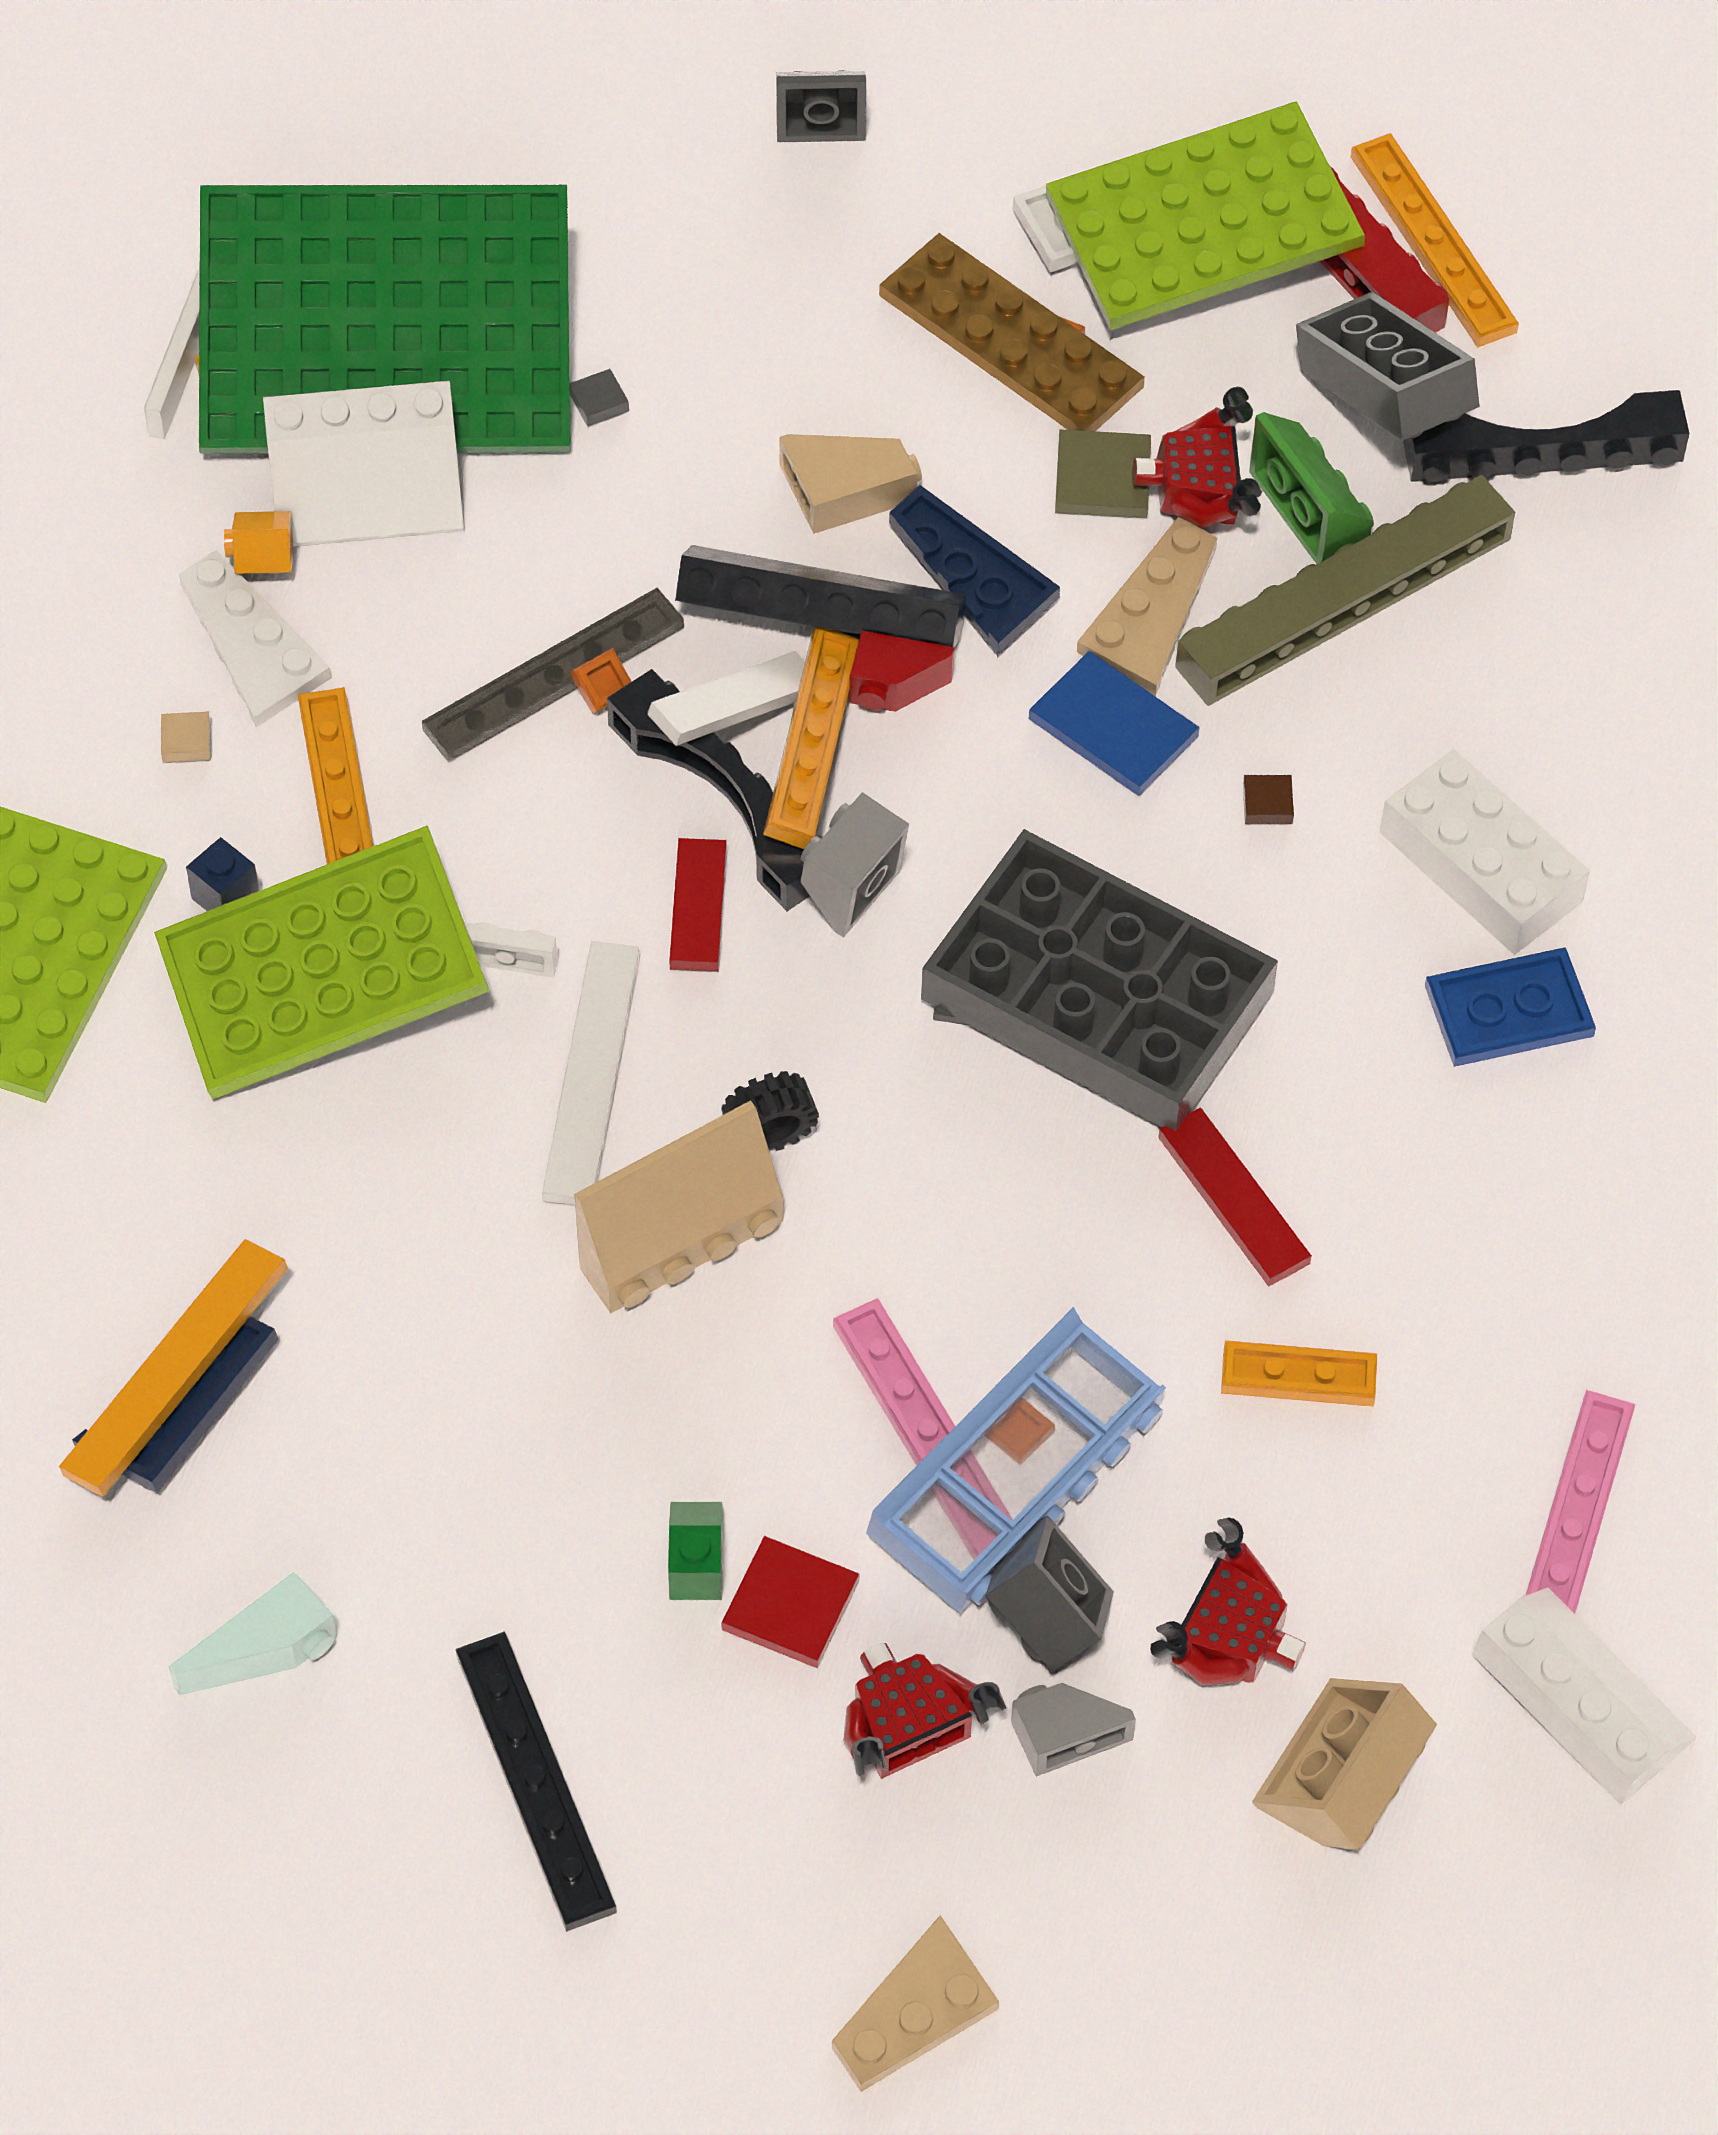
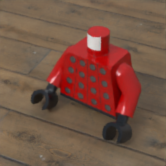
(1201, 469)
(1232, 1619)
(910, 1710)

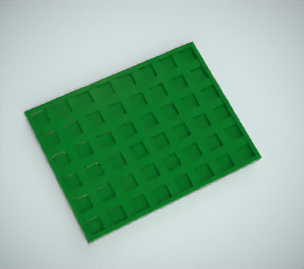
(383, 292)

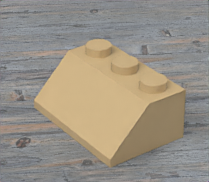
(1346, 1761)

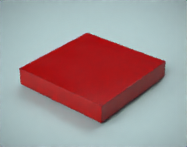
(790, 1601)

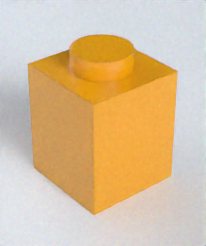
(260, 542)

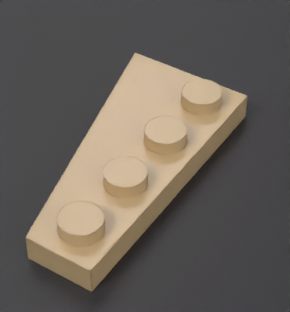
(1151, 608)

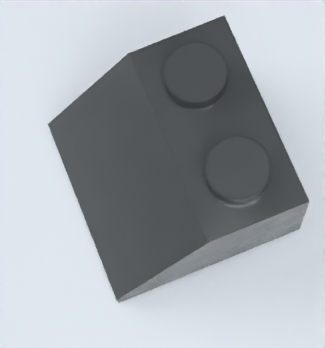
(821, 106)
(1050, 1596)

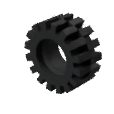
(782, 1107)

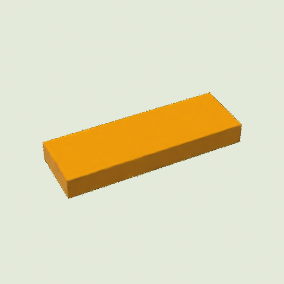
(1299, 1373)

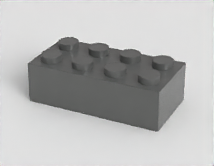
(1388, 366)

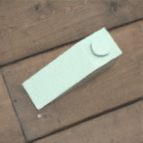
(261, 1640)

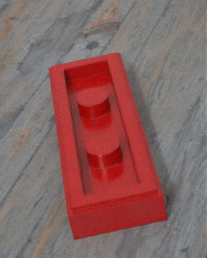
(698, 904)

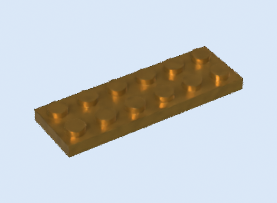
(1011, 335)

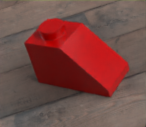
(897, 671)

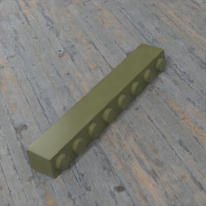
(1344, 589)

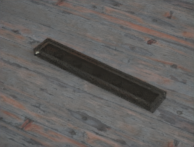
(547, 675)

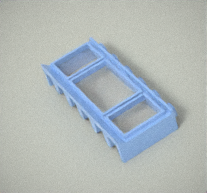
(1015, 1461)

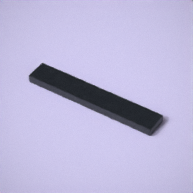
(535, 1782)

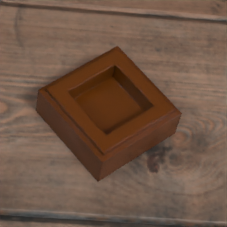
(1268, 799)

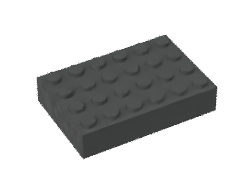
(1099, 980)

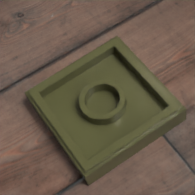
(1097, 473)

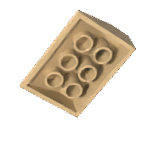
(677, 1209)

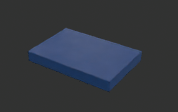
(1114, 723)
(1510, 1006)

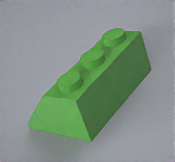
(1306, 487)

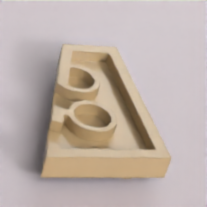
(915, 2008)

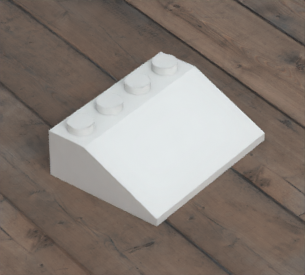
(365, 463)

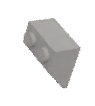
(853, 861)

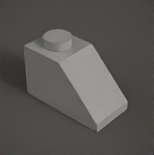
(1067, 1725)

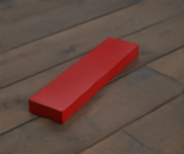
(1235, 1197)

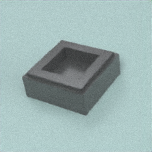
(598, 397)

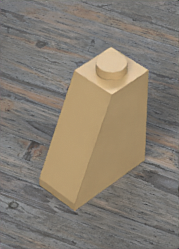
(846, 476)

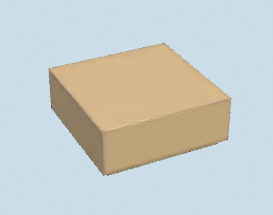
(185, 736)

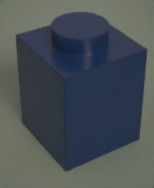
(221, 876)

